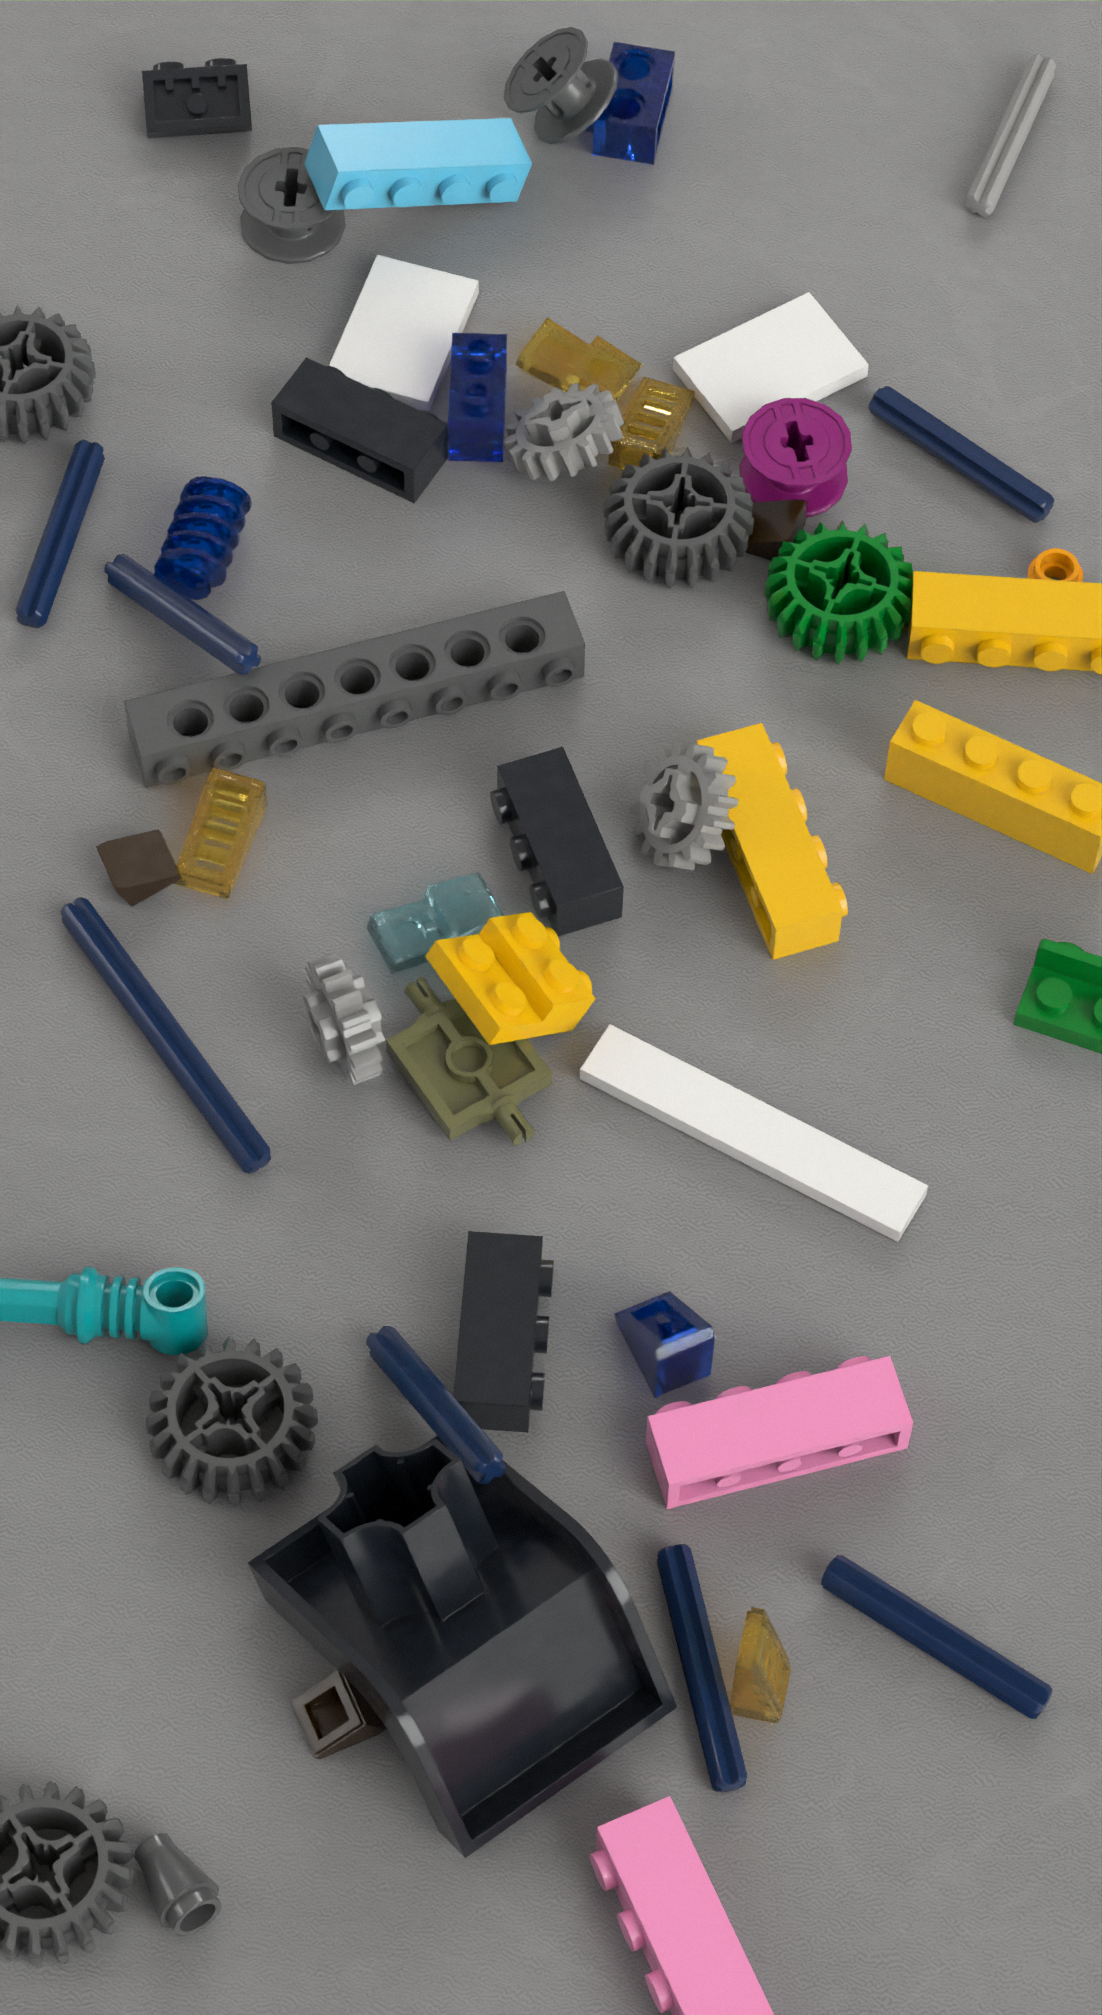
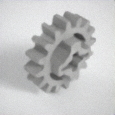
(564, 431)
(684, 806)
(343, 1018)

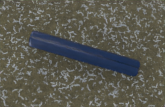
(961, 454)
(60, 534)
(183, 614)
(436, 1405)
(936, 1636)
(701, 1668)

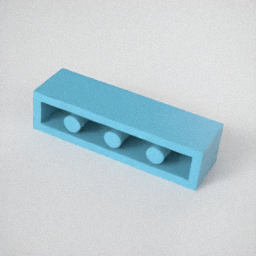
(417, 163)

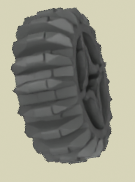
(42, 374)
(710, 530)
(263, 1388)
(67, 1859)

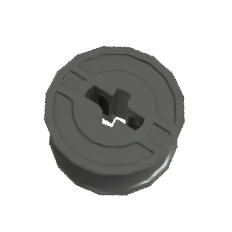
(561, 85)
(269, 223)

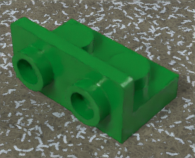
(1064, 995)

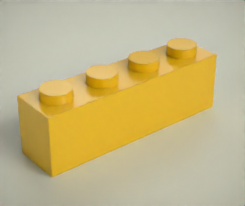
(1005, 621)
(998, 785)
(773, 849)

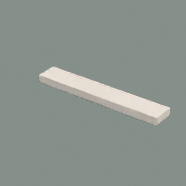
(754, 1132)

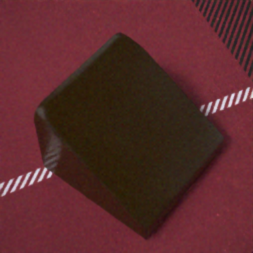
(774, 524)
(139, 865)
(335, 1716)

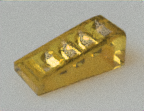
(631, 449)
(228, 798)
(760, 1671)

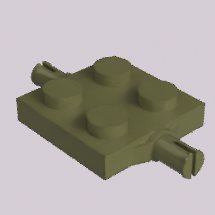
(461, 1074)

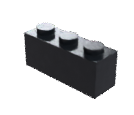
(360, 429)
(557, 842)
(502, 1330)

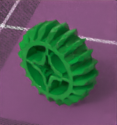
(839, 592)

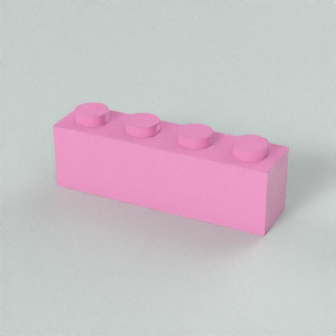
(778, 1430)
(675, 1915)

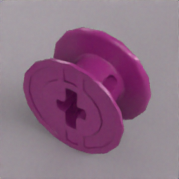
(796, 453)

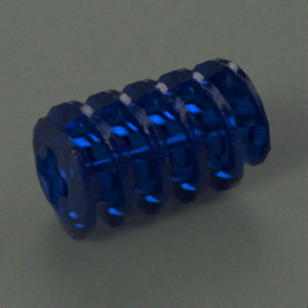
(203, 536)

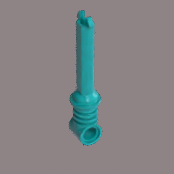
(164, 1310)

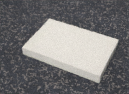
(405, 329)
(770, 358)

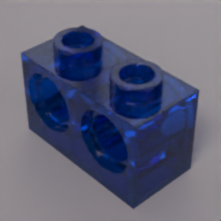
(637, 112)
(477, 397)

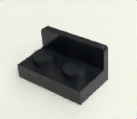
(196, 99)

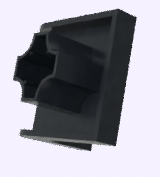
(471, 1631)

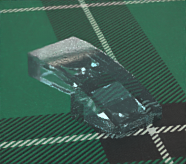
(447, 911)

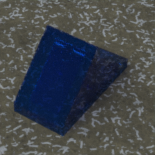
(667, 1342)

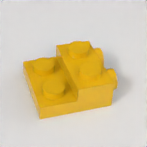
(513, 979)

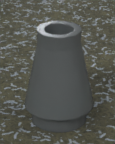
(178, 1888)

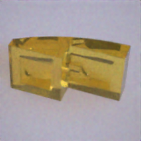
(566, 359)

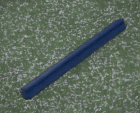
(166, 1036)

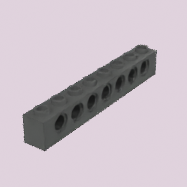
(373, 666)

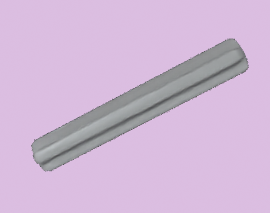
(1010, 135)

